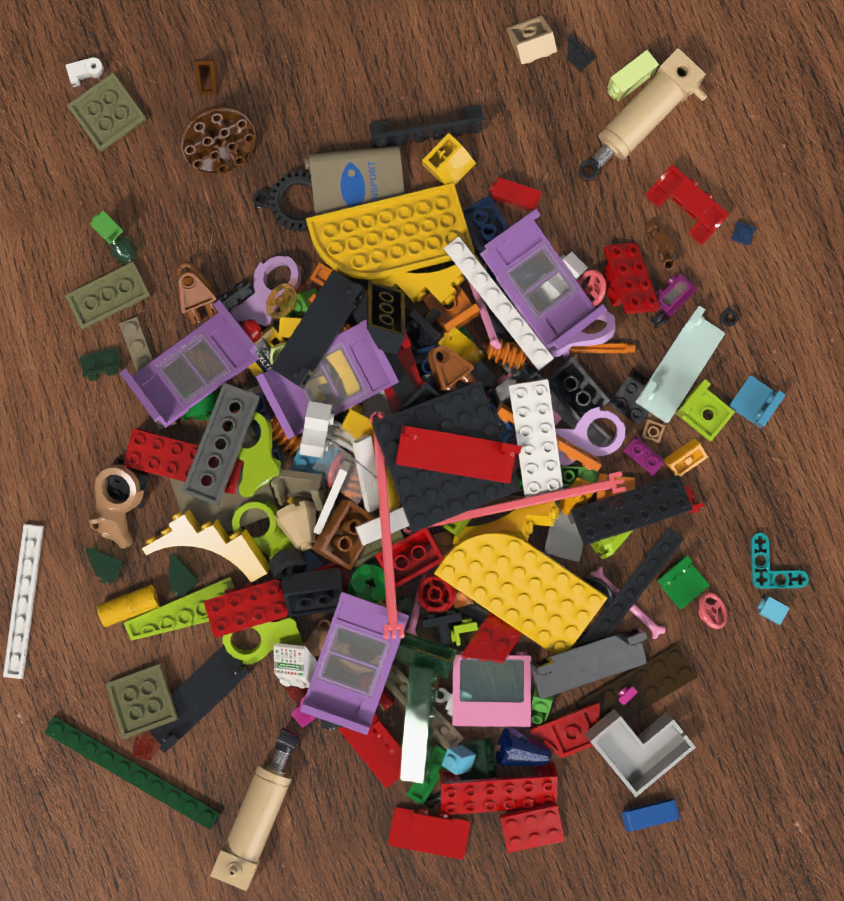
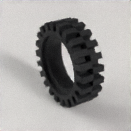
(276, 200)

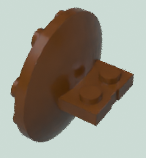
(217, 139)

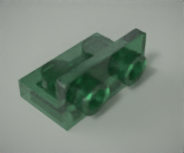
(100, 363)
(484, 762)

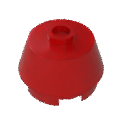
(436, 594)

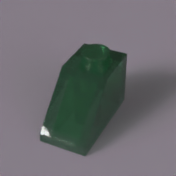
(105, 566)
(181, 577)

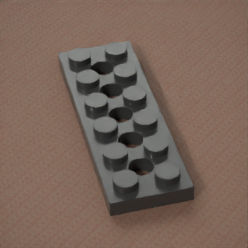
(208, 448)

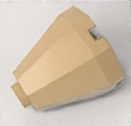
(298, 524)

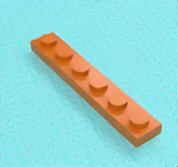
(572, 451)

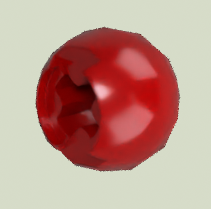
(252, 329)

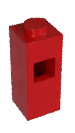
(515, 194)

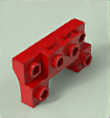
(691, 199)

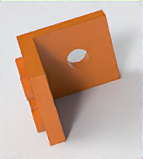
(457, 316)

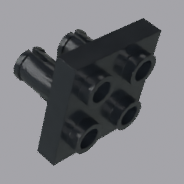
(421, 328)
(442, 623)

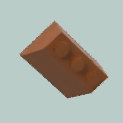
(339, 537)

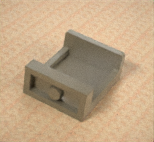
(300, 485)

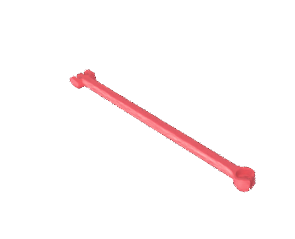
(537, 499)
(393, 625)

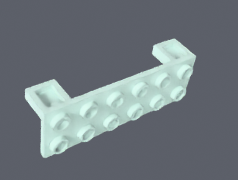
(680, 366)

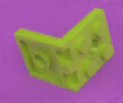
(701, 400)

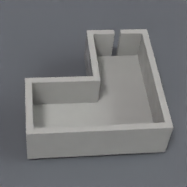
(642, 757)

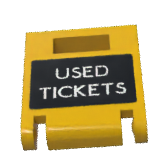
(263, 351)

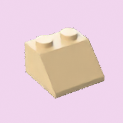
(532, 39)

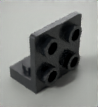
(627, 394)
(119, 488)

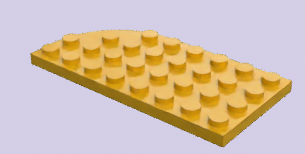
(391, 233)
(522, 588)

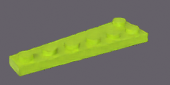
(177, 614)

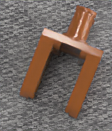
(194, 292)
(450, 369)

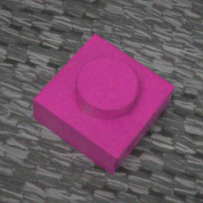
(626, 694)

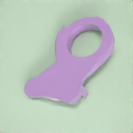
(255, 305)
(585, 339)
(579, 435)

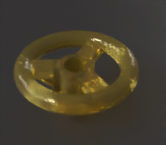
(284, 301)

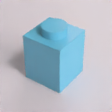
(772, 610)
(458, 759)

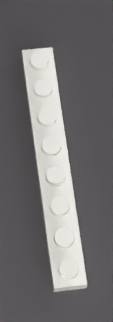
(498, 303)

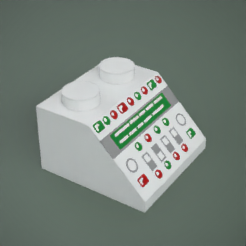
(293, 665)

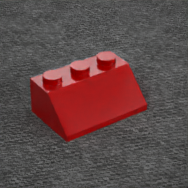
(413, 556)

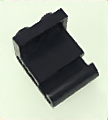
(501, 393)

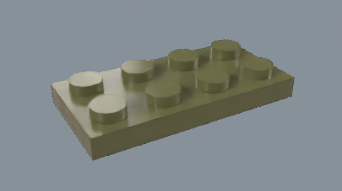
(108, 295)

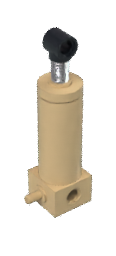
(646, 110)
(256, 816)

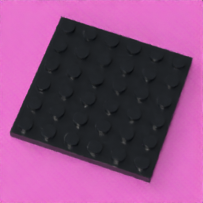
(434, 495)

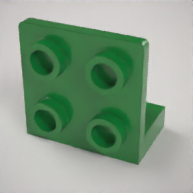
(682, 582)

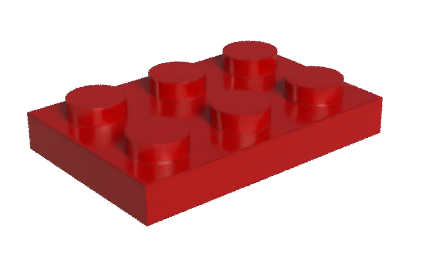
(532, 827)

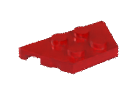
(492, 641)
(567, 731)

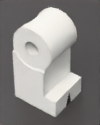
(84, 69)

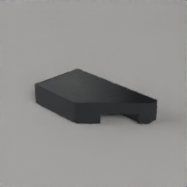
(577, 54)

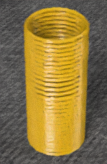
(121, 608)

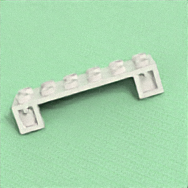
(536, 435)

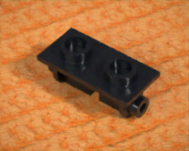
(241, 291)

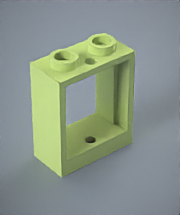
(632, 76)

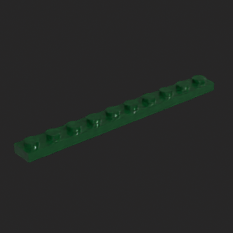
(132, 772)

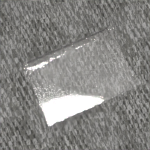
(358, 477)

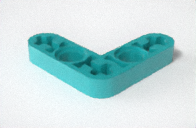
(770, 575)

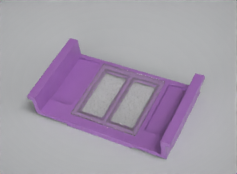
(539, 283)
(193, 367)
(346, 376)
(352, 665)

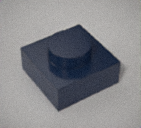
(742, 233)

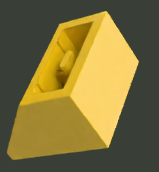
(448, 161)

